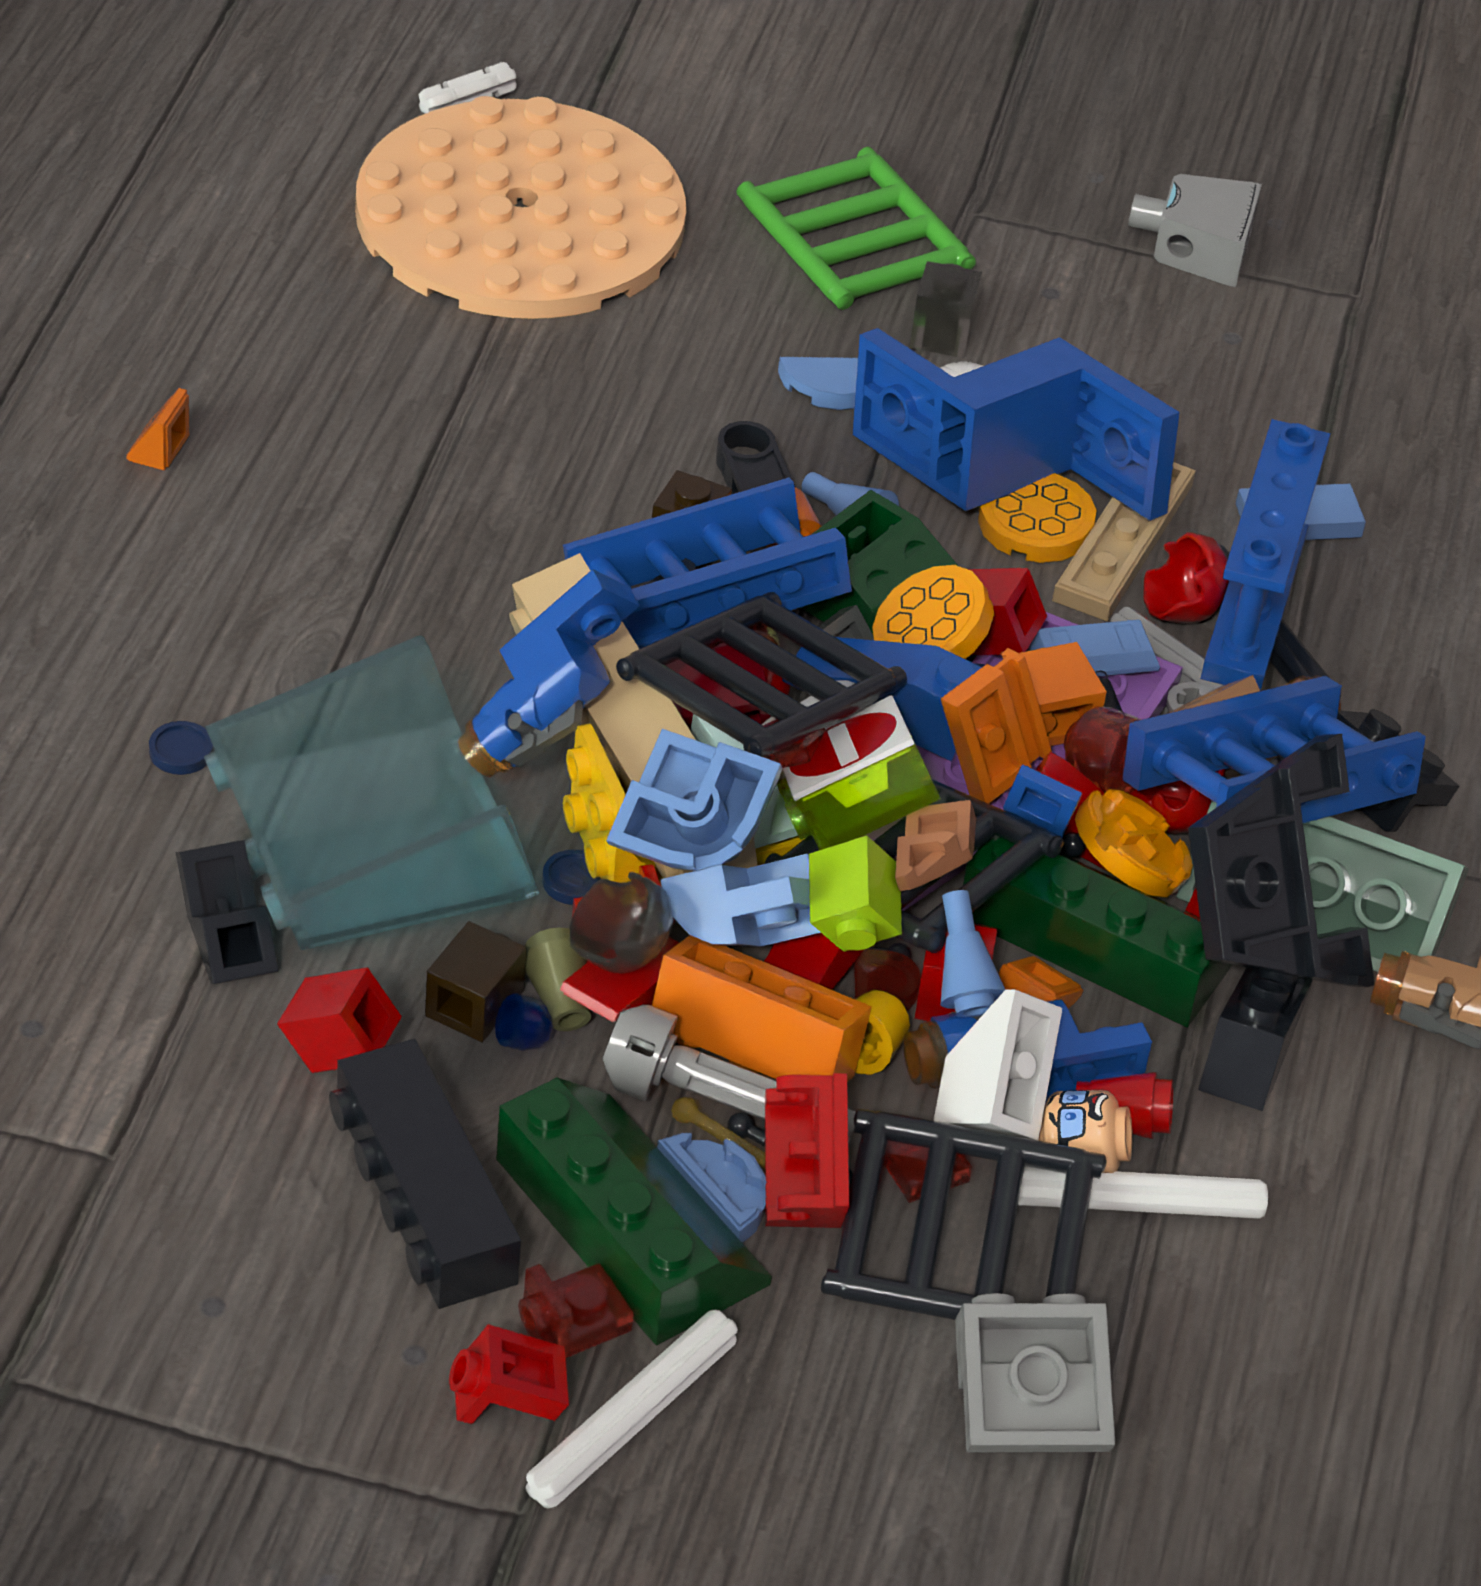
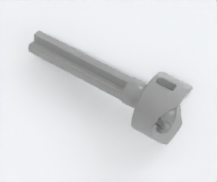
(679, 1065)

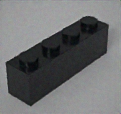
(425, 1174)

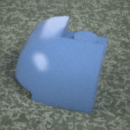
(694, 803)
(744, 904)

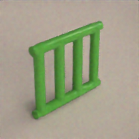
(816, 260)

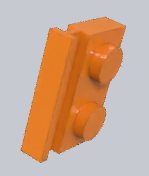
(996, 725)

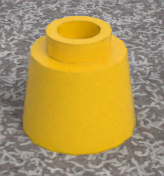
(884, 1031)

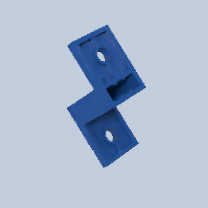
(1015, 423)

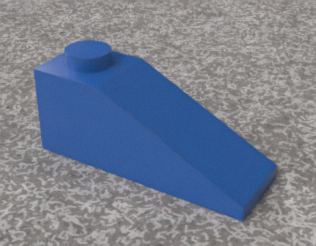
(930, 676)

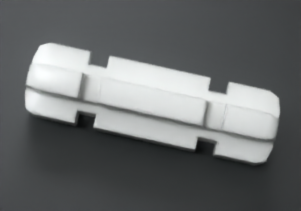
(465, 88)

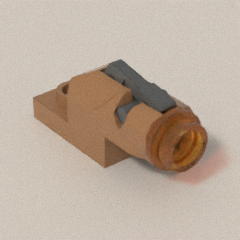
(1431, 995)

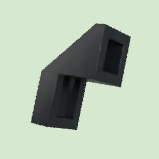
(223, 912)

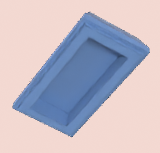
(1108, 646)

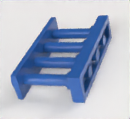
(722, 529)
(1265, 553)
(1263, 725)

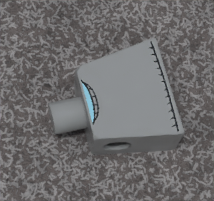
(1201, 225)

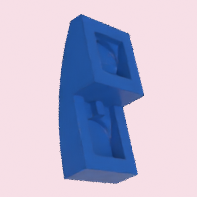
(1042, 800)

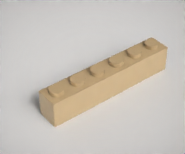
(626, 712)

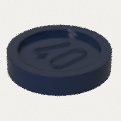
(180, 747)
(567, 876)

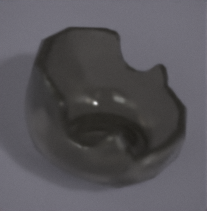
(622, 924)

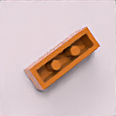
(758, 1012)

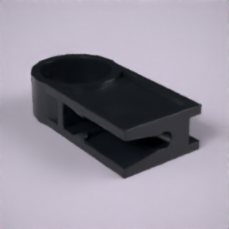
(749, 471)

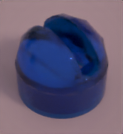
(523, 1023)

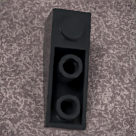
(1254, 1037)

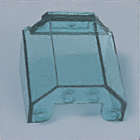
(367, 803)

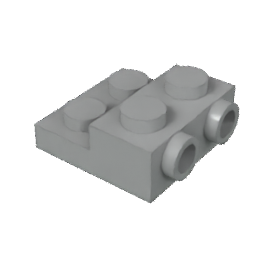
(1035, 1374)

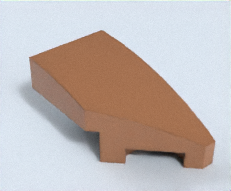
(935, 843)

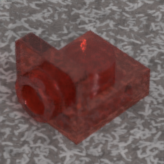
(573, 1309)

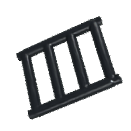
(732, 629)
(1030, 845)
(944, 1141)

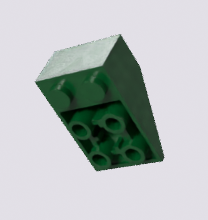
(882, 552)

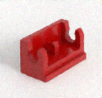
(806, 1151)

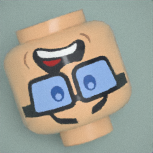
(1089, 1122)

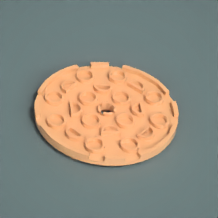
(445, 218)

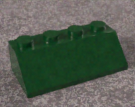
(1102, 932)
(624, 1206)

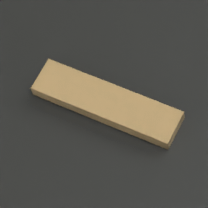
(1116, 552)

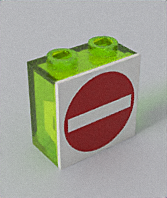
(858, 778)

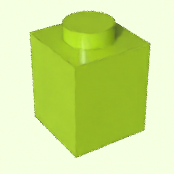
(854, 894)

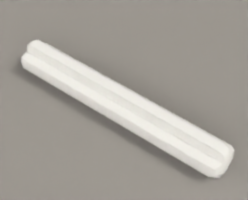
(1154, 1193)
(631, 1409)

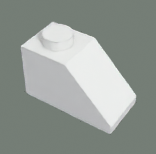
(1002, 1068)

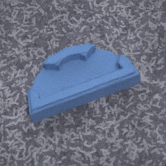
(826, 380)
(724, 1178)

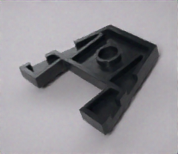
(1257, 875)

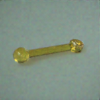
(686, 1111)

